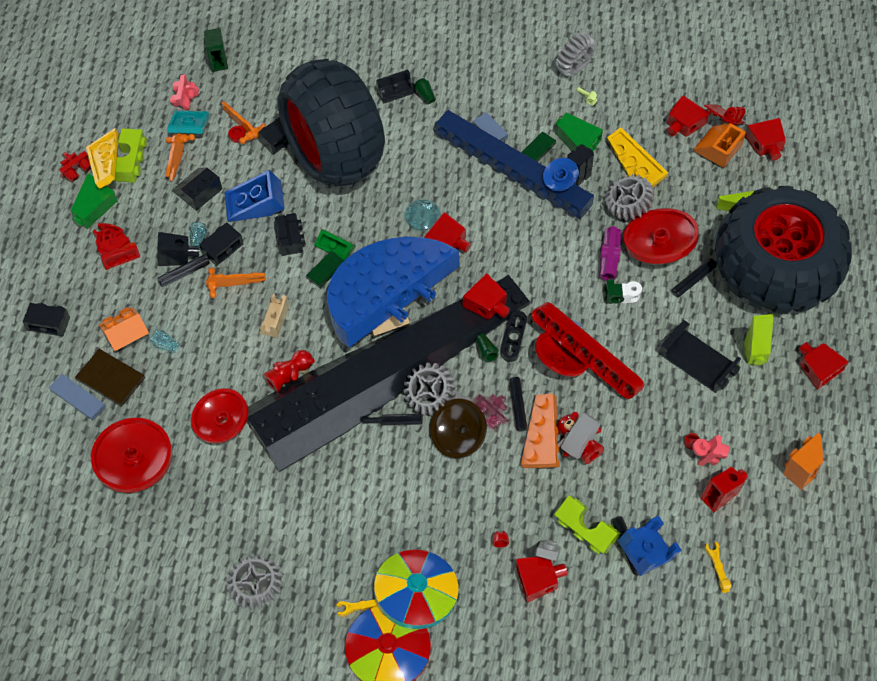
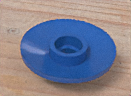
(557, 169)

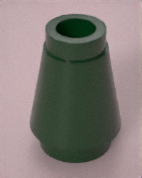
(424, 90)
(487, 349)

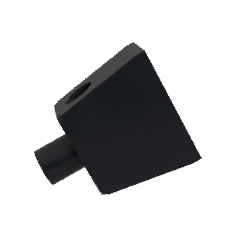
(174, 249)

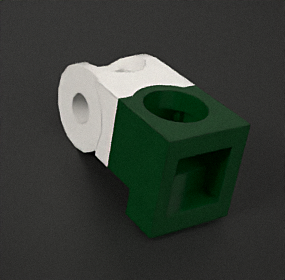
(622, 292)

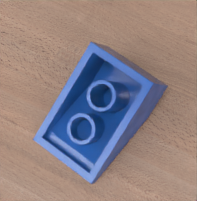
(255, 198)

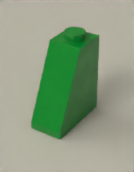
(576, 131)
(91, 202)

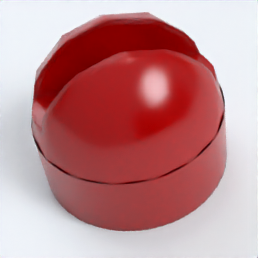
(689, 442)
(500, 539)

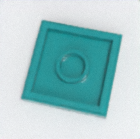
(188, 122)

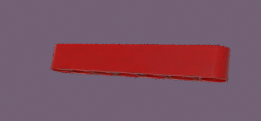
(588, 350)

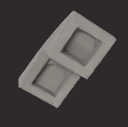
(580, 434)

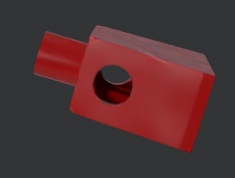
(686, 117)
(767, 138)
(449, 232)
(486, 298)
(821, 363)
(728, 484)
(538, 576)

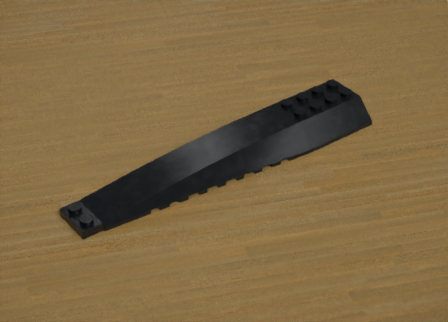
(352, 387)

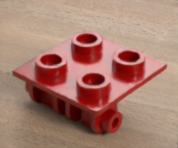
(732, 115)

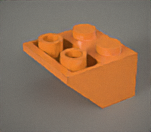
(721, 143)
(123, 328)
(805, 463)

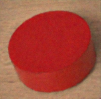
(236, 133)

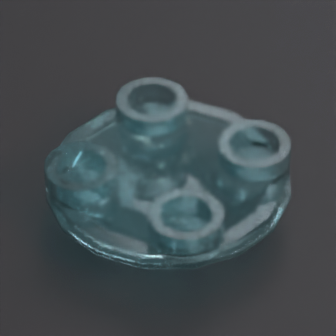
(422, 214)

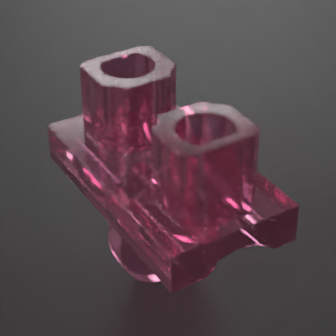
(496, 417)

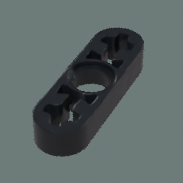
(512, 329)

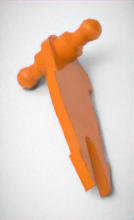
(251, 133)
(176, 152)
(220, 280)

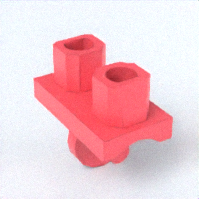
(184, 92)
(711, 450)

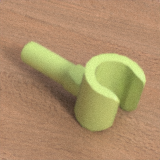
(591, 97)

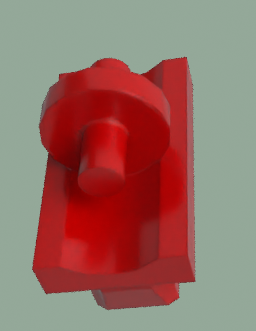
(73, 162)

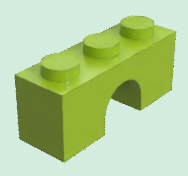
(128, 167)
(572, 514)

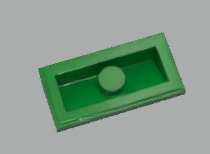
(328, 241)

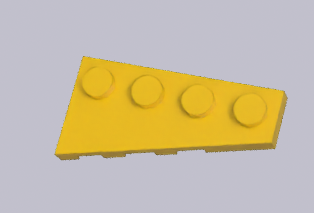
(103, 158)
(635, 158)

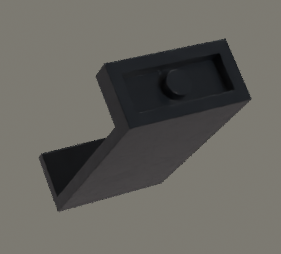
(698, 358)

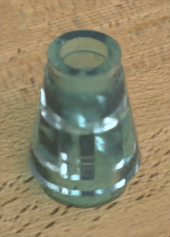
(197, 233)
(164, 341)

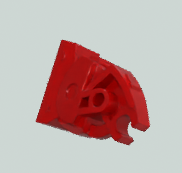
(115, 246)

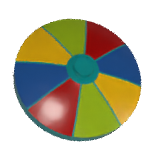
(416, 589)

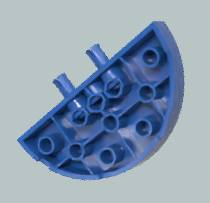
(384, 280)

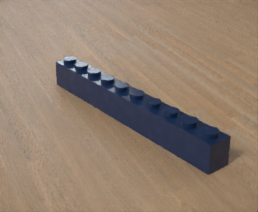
(510, 162)

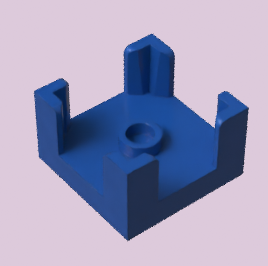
(647, 548)

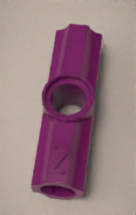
(610, 253)

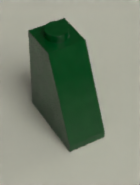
(215, 49)

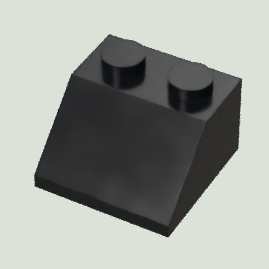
(198, 187)

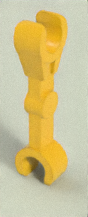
(724, 582)
(352, 607)

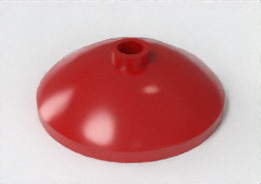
(557, 357)
(213, 410)

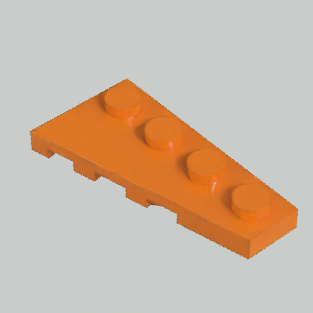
(541, 439)

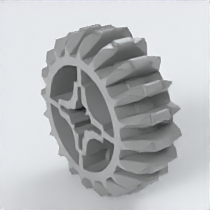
(576, 54)
(625, 197)
(424, 394)
(263, 579)

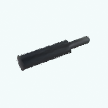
(396, 419)

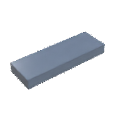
(77, 397)

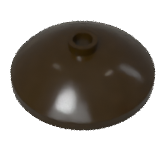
(448, 425)

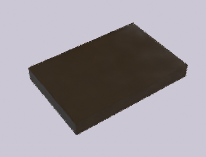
(110, 377)

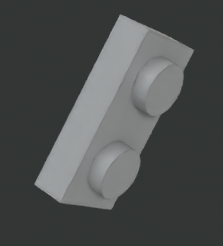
(548, 549)

